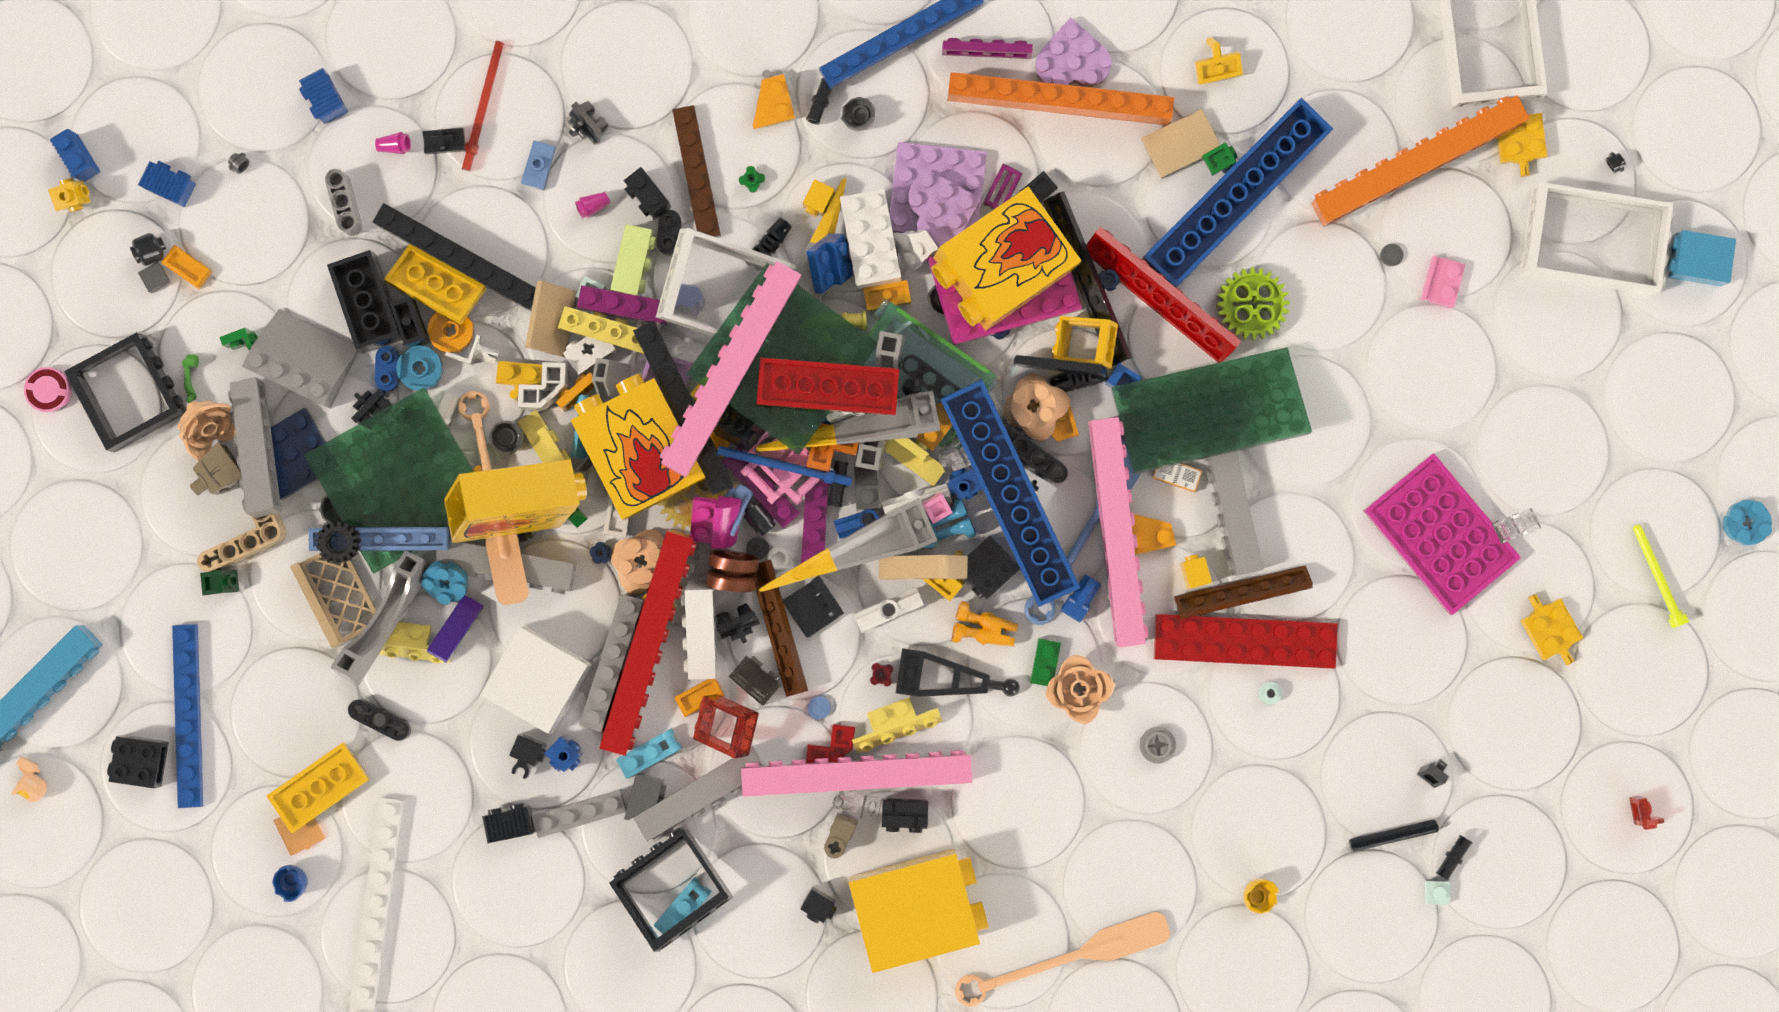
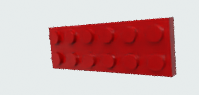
(827, 386)

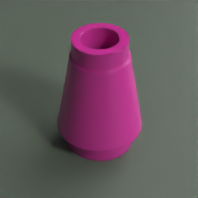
(394, 143)
(591, 204)

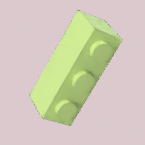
(633, 260)

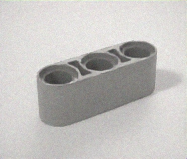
(336, 194)

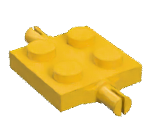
(1524, 144)
(1551, 629)

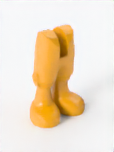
(990, 628)

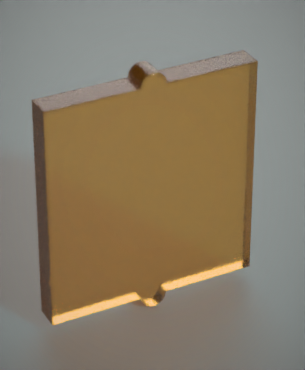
(302, 838)

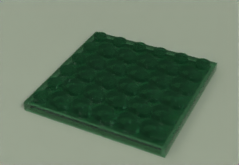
(801, 333)
(392, 470)

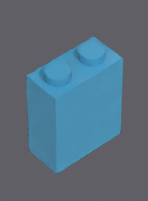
(1701, 258)

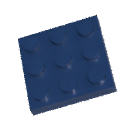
(291, 441)

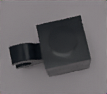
(527, 752)

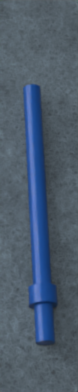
(827, 477)

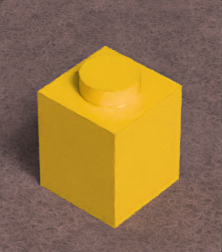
(818, 198)
(1195, 571)

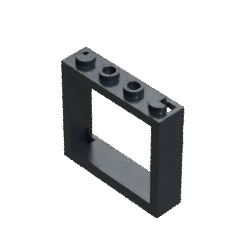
(95, 412)
(641, 863)

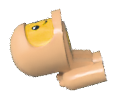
(30, 785)

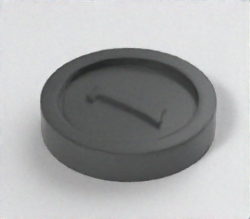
(1391, 255)

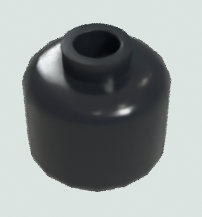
(147, 249)

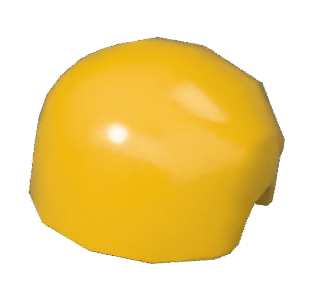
(1260, 895)

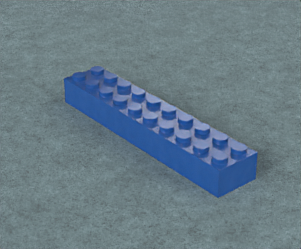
(1238, 193)
(1010, 493)

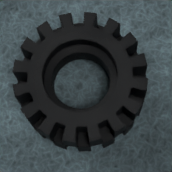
(348, 531)

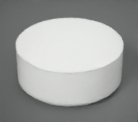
(780, 558)

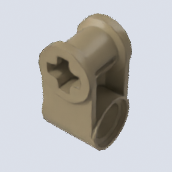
(841, 832)

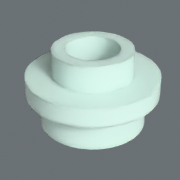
(1263, 693)

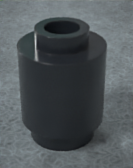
(759, 518)

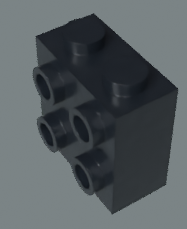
(738, 429)
(989, 568)
(137, 761)

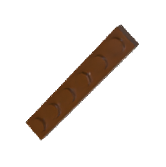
(696, 171)
(1243, 592)
(779, 632)

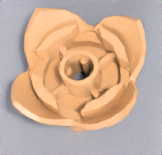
(1053, 405)
(204, 424)
(624, 556)
(1097, 686)

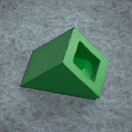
(577, 518)

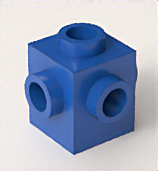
(964, 483)
(556, 751)

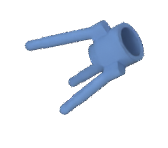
(744, 494)

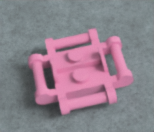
(782, 479)

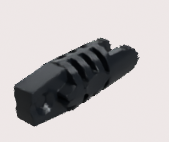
(774, 237)
(1071, 381)

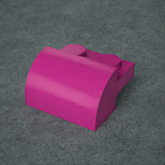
(714, 520)

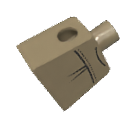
(216, 471)

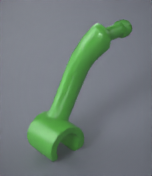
(189, 362)

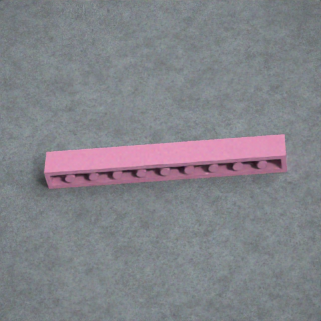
(730, 370)
(1116, 532)
(857, 774)

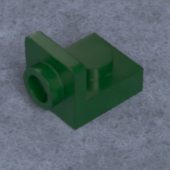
(219, 582)

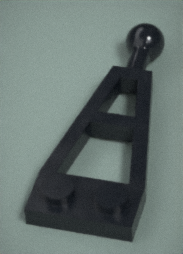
(911, 670)

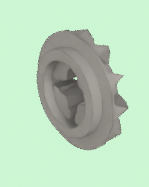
(1165, 752)

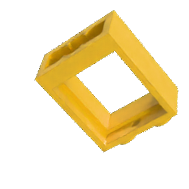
(1105, 345)

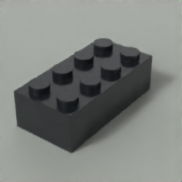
(364, 301)

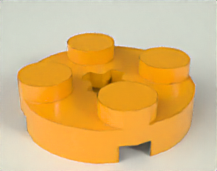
(454, 343)

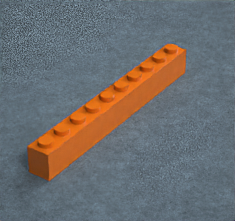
(1060, 98)
(1419, 161)

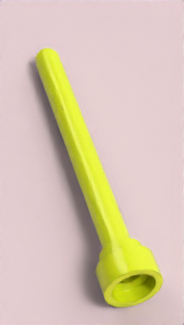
(1676, 616)

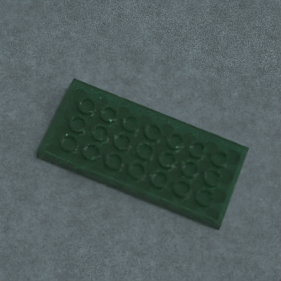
(1211, 410)

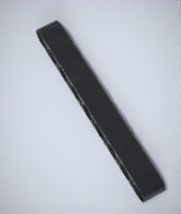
(1014, 434)

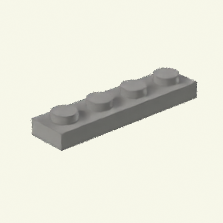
(579, 813)

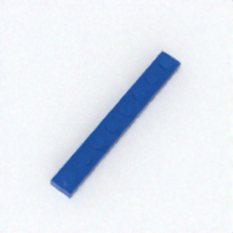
(895, 39)
(187, 716)

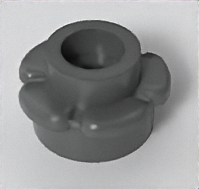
(238, 163)

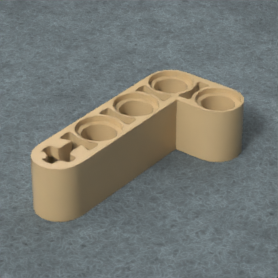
(241, 544)
(924, 567)

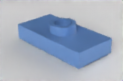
(538, 165)

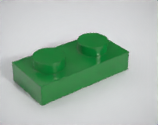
(1045, 662)

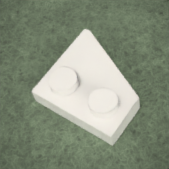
(915, 247)

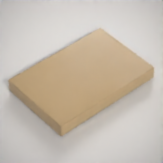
(1180, 143)
(545, 318)

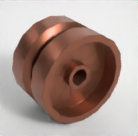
(732, 571)

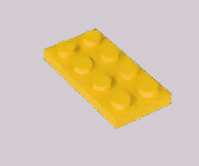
(435, 284)
(318, 787)

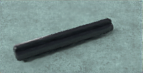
(1394, 835)

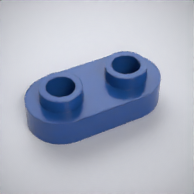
(386, 368)

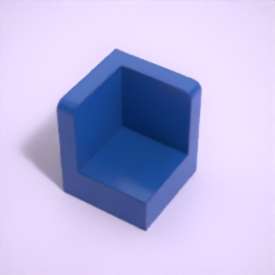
(1122, 375)

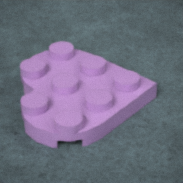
(1073, 57)
(941, 207)

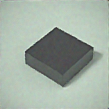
(154, 277)

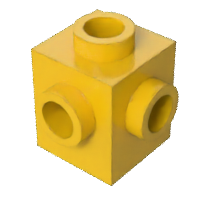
(70, 195)

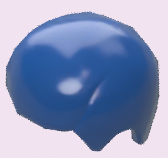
(289, 882)

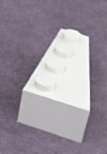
(700, 630)

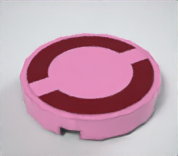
(47, 389)

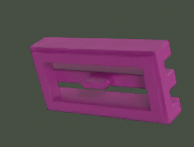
(1011, 171)

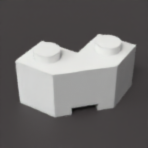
(540, 397)

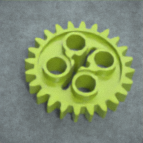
(1254, 323)

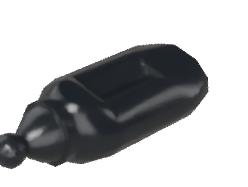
(912, 385)

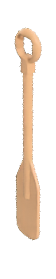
(502, 551)
(1105, 945)

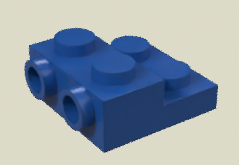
(829, 262)

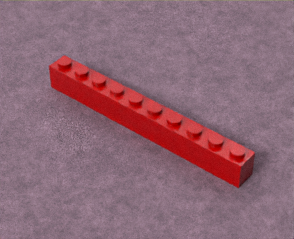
(646, 642)

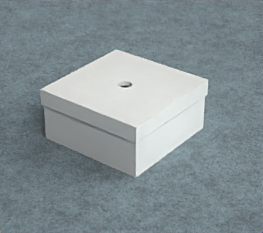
(536, 679)

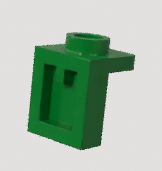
(1220, 158)
(237, 339)

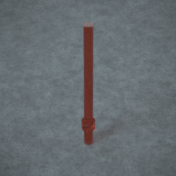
(471, 146)

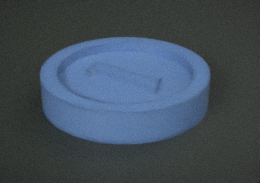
(819, 707)

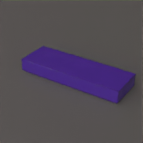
(455, 628)

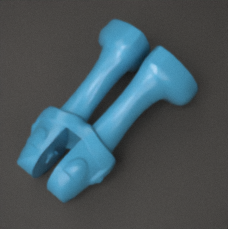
(962, 527)

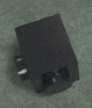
(818, 906)

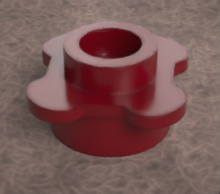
(877, 669)

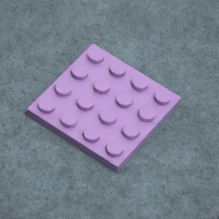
(958, 166)

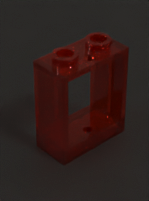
(743, 730)

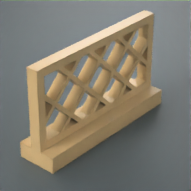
(318, 604)

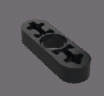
(367, 706)

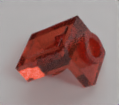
(1641, 813)

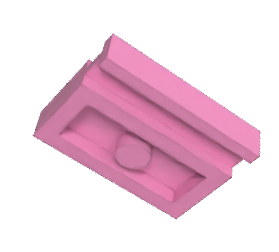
(1443, 281)

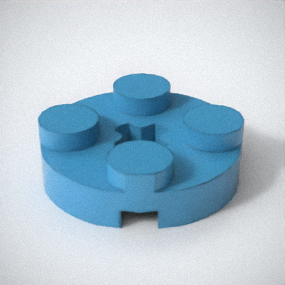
(412, 358)
(1760, 524)
(445, 592)

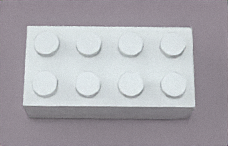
(870, 239)

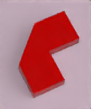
(840, 745)

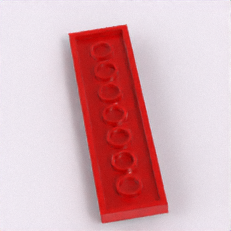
(1162, 296)
(1245, 641)

